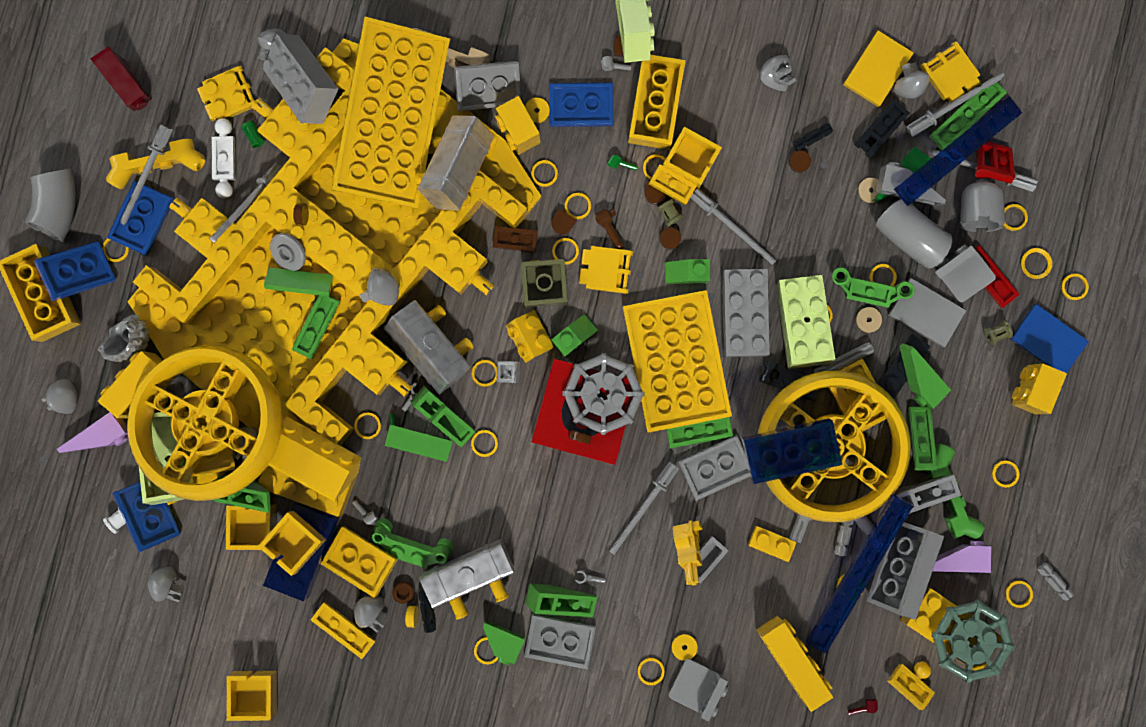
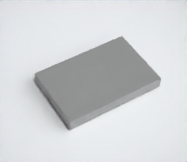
(486, 85)
(928, 314)
(715, 467)
(560, 641)

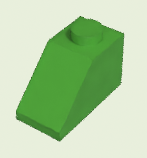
(688, 271)
(574, 335)
(503, 642)

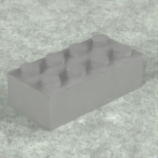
(300, 78)
(745, 313)
(905, 571)

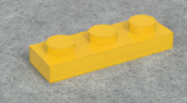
(343, 630)

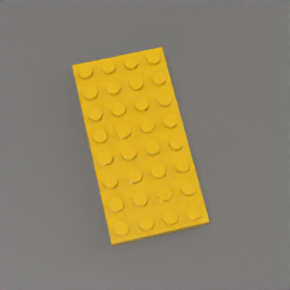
(390, 112)

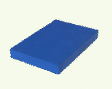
(581, 104)
(144, 221)
(75, 270)
(1049, 339)
(146, 522)

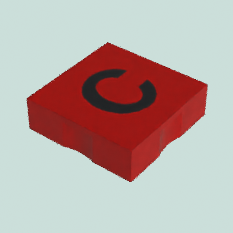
(557, 421)

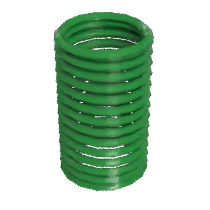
(254, 137)

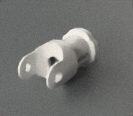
(114, 522)

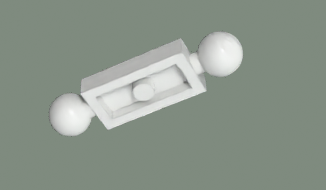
(223, 158)

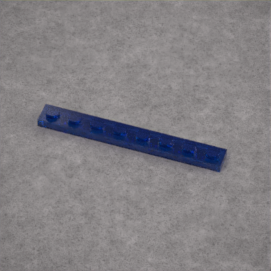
(957, 151)
(859, 573)

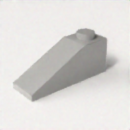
(893, 175)
(929, 492)

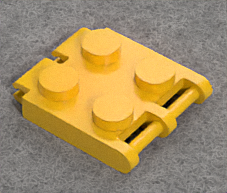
(952, 73)
(226, 94)
(605, 269)

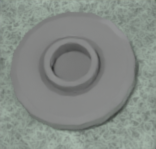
(287, 251)

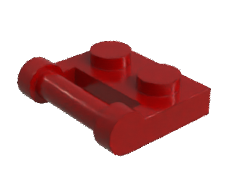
(1000, 160)

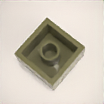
(544, 283)

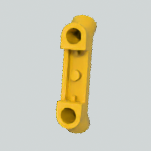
(125, 164)

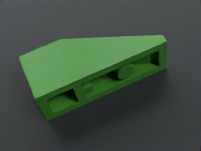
(922, 379)
(251, 497)
(560, 601)

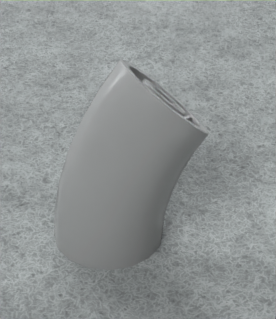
(52, 203)
(915, 234)

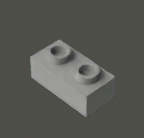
(711, 554)

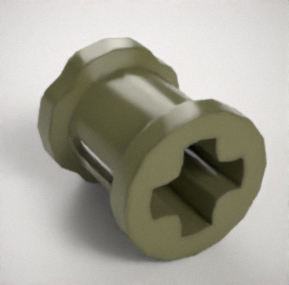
(670, 213)
(998, 332)

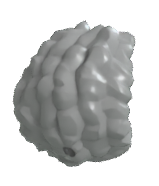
(125, 339)

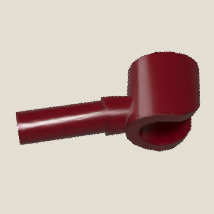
(871, 707)

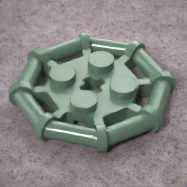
(985, 639)

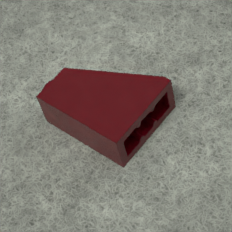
(121, 79)

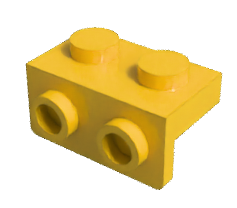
(529, 336)

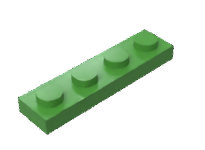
(967, 115)

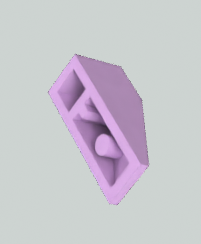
(102, 433)
(965, 558)

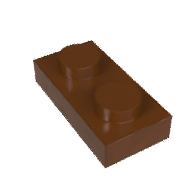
(515, 239)

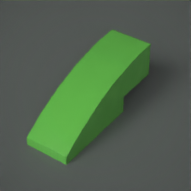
(442, 416)

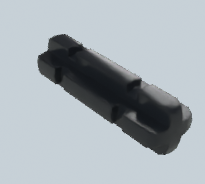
(812, 137)
(426, 612)

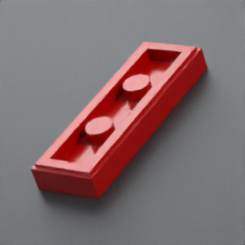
(1000, 289)

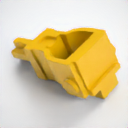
(688, 549)

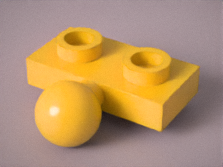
(911, 685)

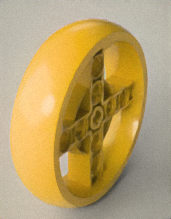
(152, 396)
(882, 484)

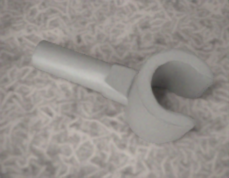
(608, 65)
(408, 403)
(369, 518)
(589, 578)

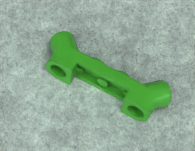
(959, 522)

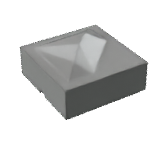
(508, 371)

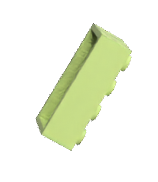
(635, 29)
(805, 342)
(164, 446)

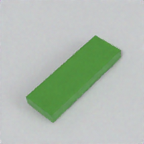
(298, 281)
(316, 326)
(699, 432)
(922, 438)
(418, 443)

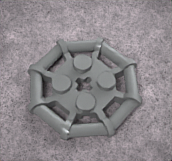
(609, 382)

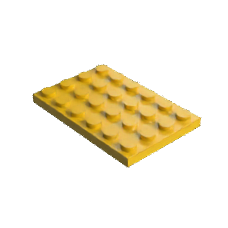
(677, 361)

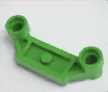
(870, 291)
(409, 550)

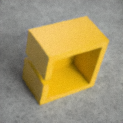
(518, 125)
(692, 156)
(1038, 388)
(248, 527)
(293, 540)
(251, 695)

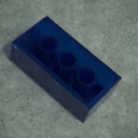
(792, 451)
(302, 583)

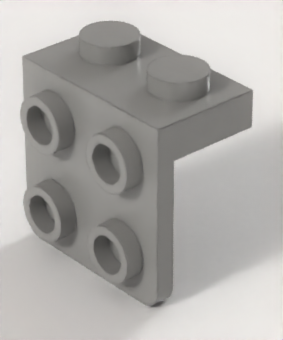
(965, 272)
(699, 688)

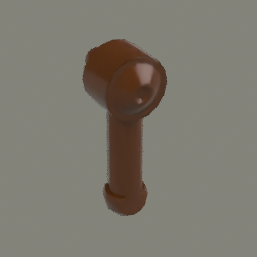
(604, 218)

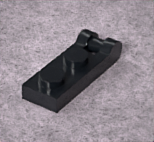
(882, 128)
(784, 378)

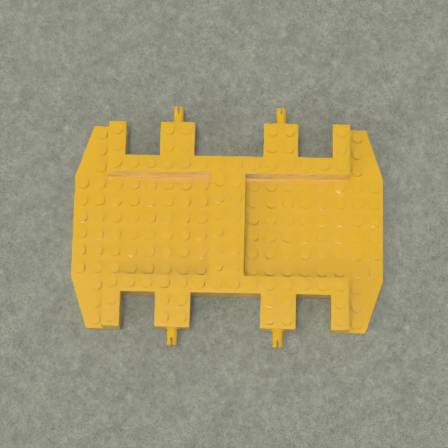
(342, 239)

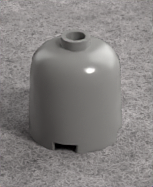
(982, 206)

